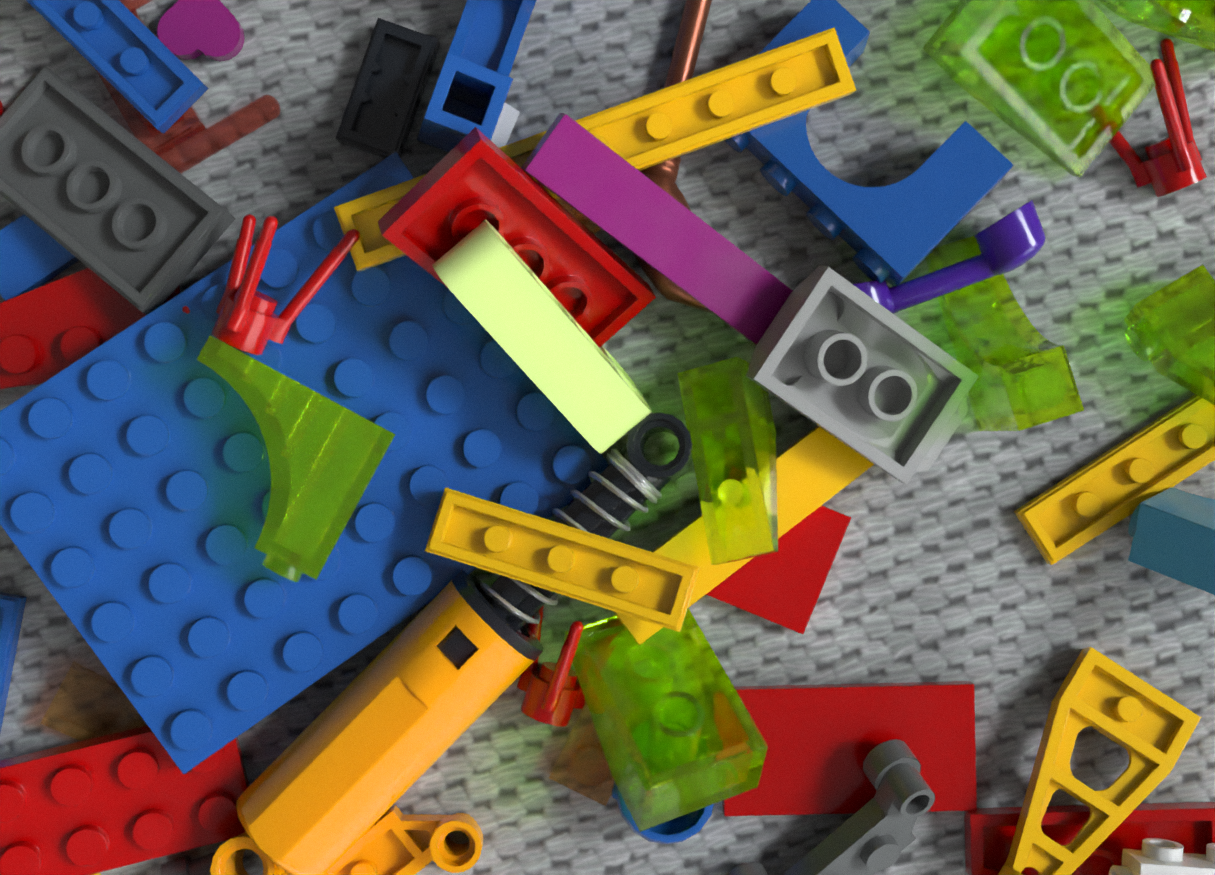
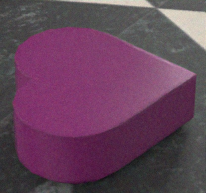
(199, 29)

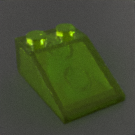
(1045, 71)
(667, 719)

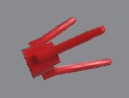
(1175, 159)
(246, 314)
(553, 690)

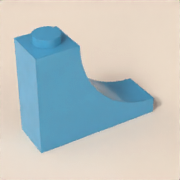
(1176, 537)

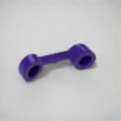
(1002, 248)

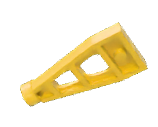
(1125, 711)

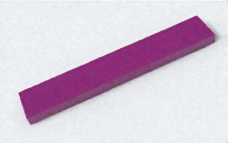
(656, 227)

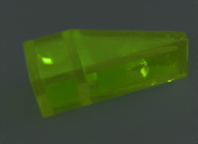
(1178, 331)
(732, 459)

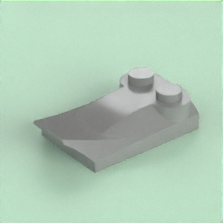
(862, 375)

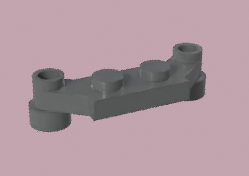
(878, 830)

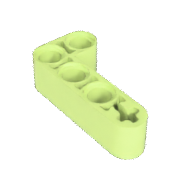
(542, 337)

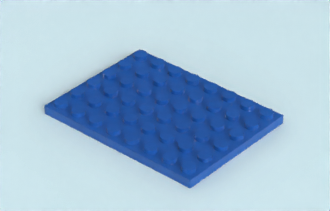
(150, 481)

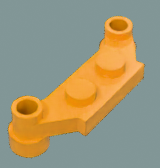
(410, 842)

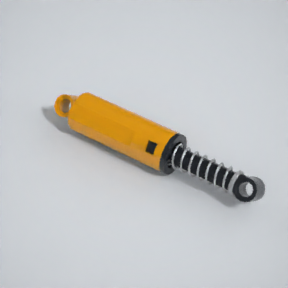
(423, 689)

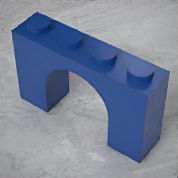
(476, 72)
(887, 224)

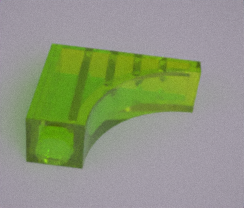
(1019, 371)
(316, 457)

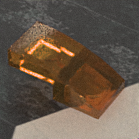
(90, 706)

